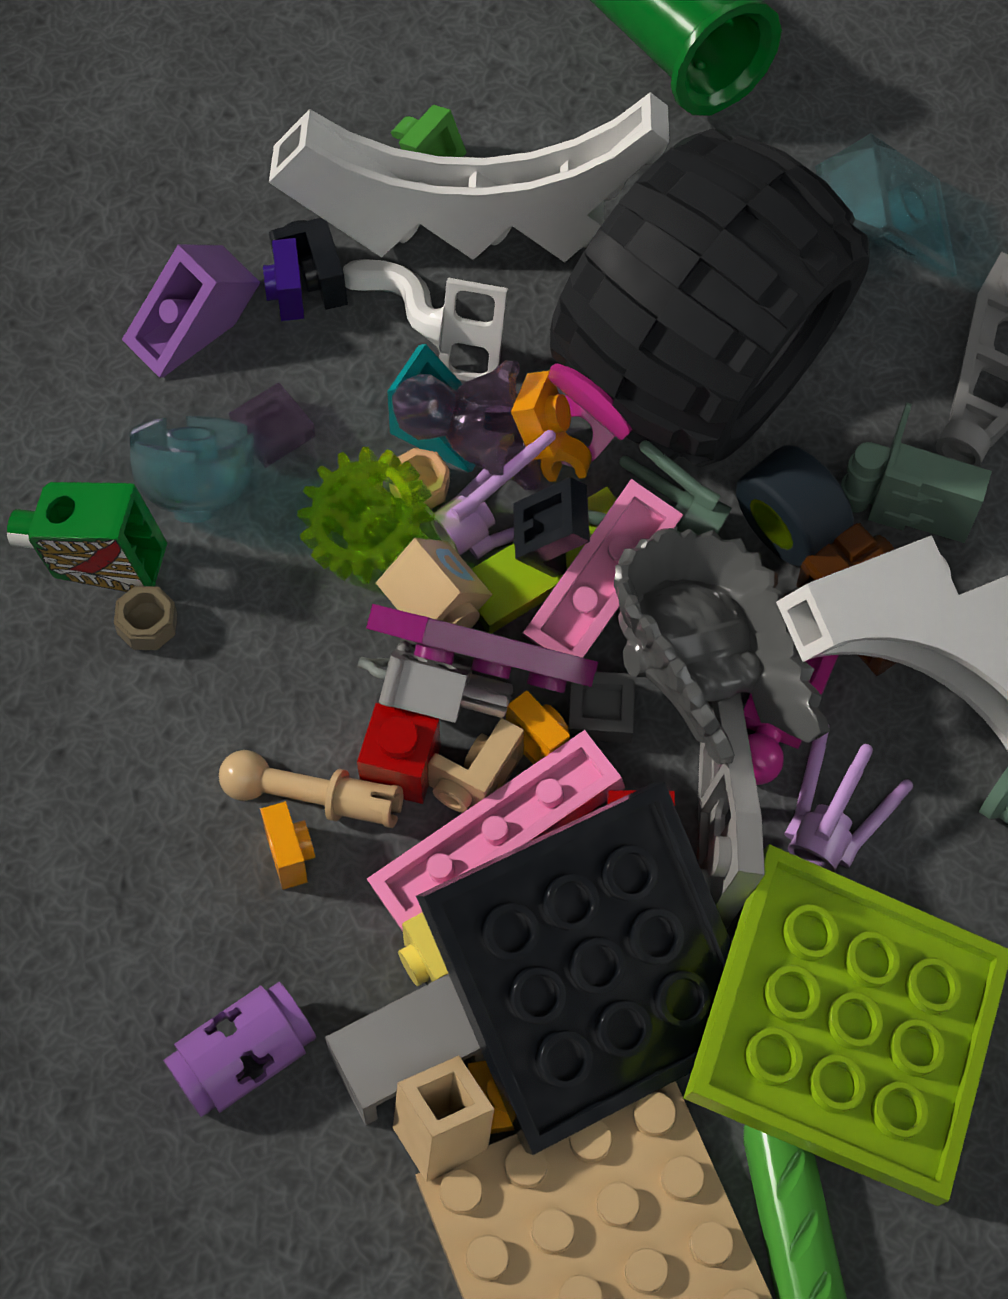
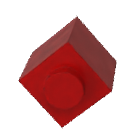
(399, 750)

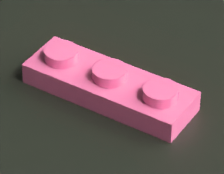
(586, 592)

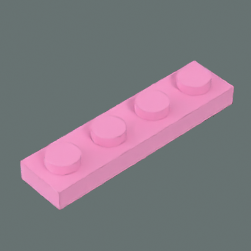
(532, 804)

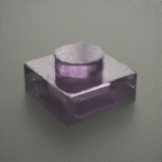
(276, 424)

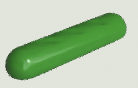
(793, 1219)

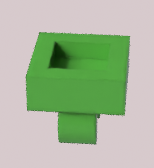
(431, 134)

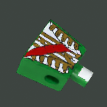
(92, 534)

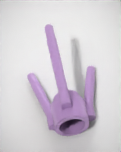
(467, 517)
(825, 834)

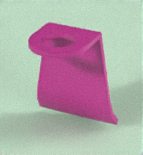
(591, 404)

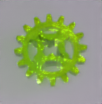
(348, 497)

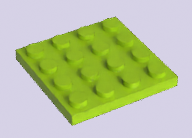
(851, 1027)

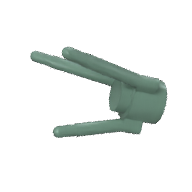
(697, 503)

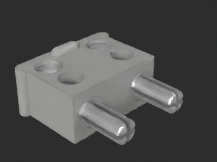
(434, 686)

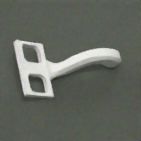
(438, 325)

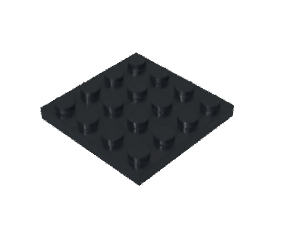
(584, 963)

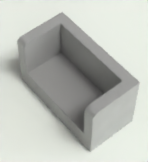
(400, 1043)

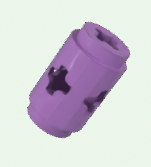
(210, 1064)

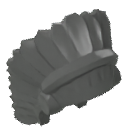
(710, 627)

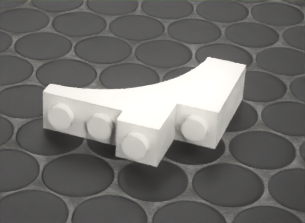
(911, 614)

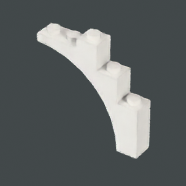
(469, 202)

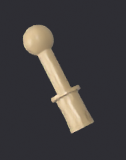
(247, 776)

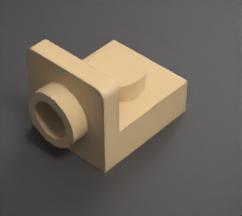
(488, 766)

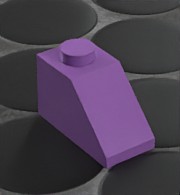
(189, 306)

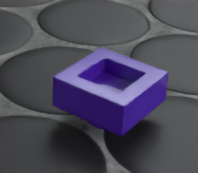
(283, 280)

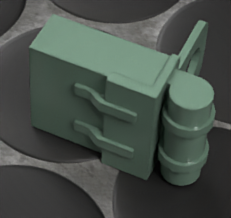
(915, 487)

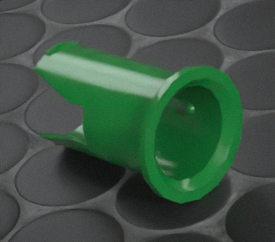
(706, 46)

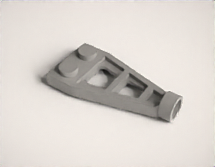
(973, 421)
(730, 854)

